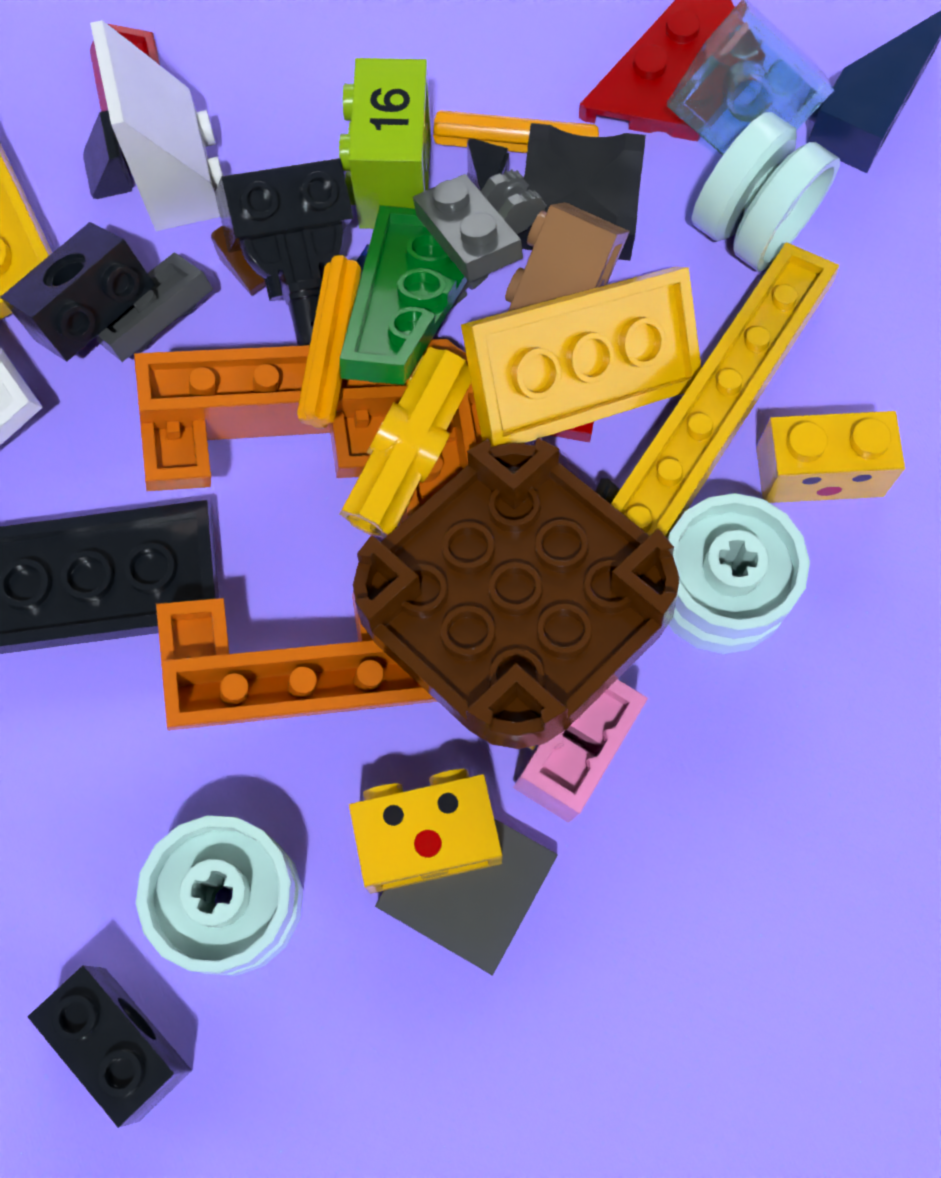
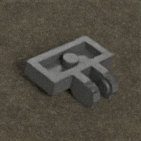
(477, 226)

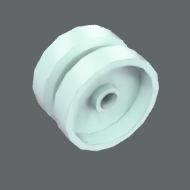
(764, 190)
(737, 571)
(181, 887)

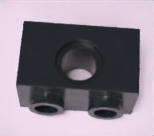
(78, 290)
(109, 1044)

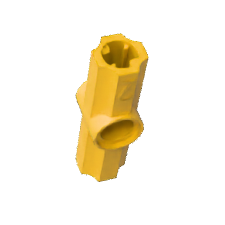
(407, 443)

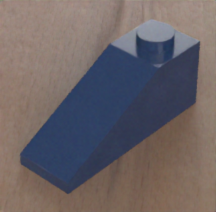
(873, 94)

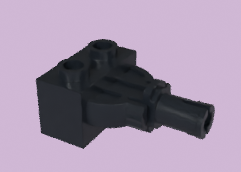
(287, 228)

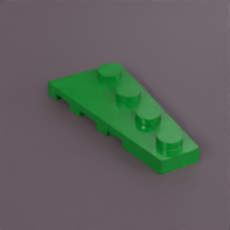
(399, 299)

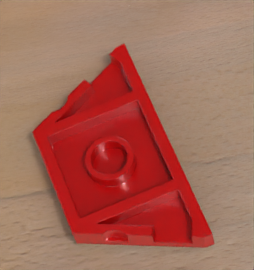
(653, 67)

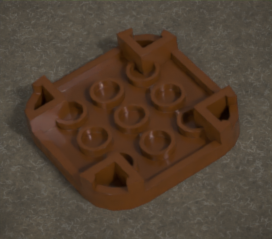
(516, 594)

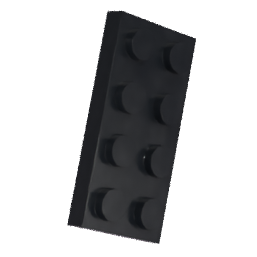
(102, 574)

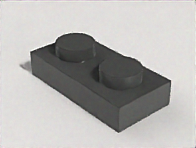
(175, 294)

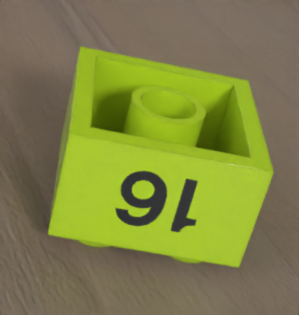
(387, 135)

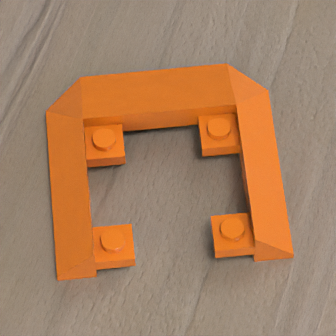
(253, 395)

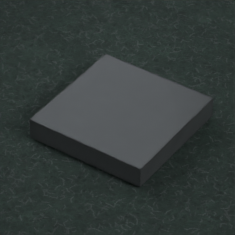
(478, 909)

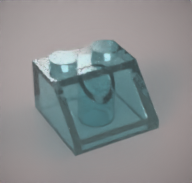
(742, 74)

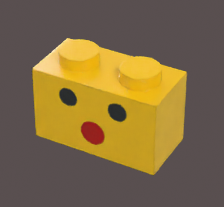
(829, 456)
(425, 831)

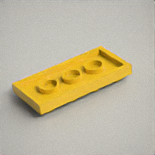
(582, 356)

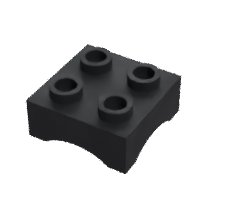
(588, 173)

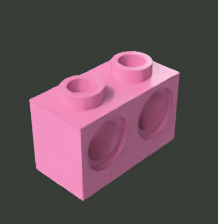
(572, 763)

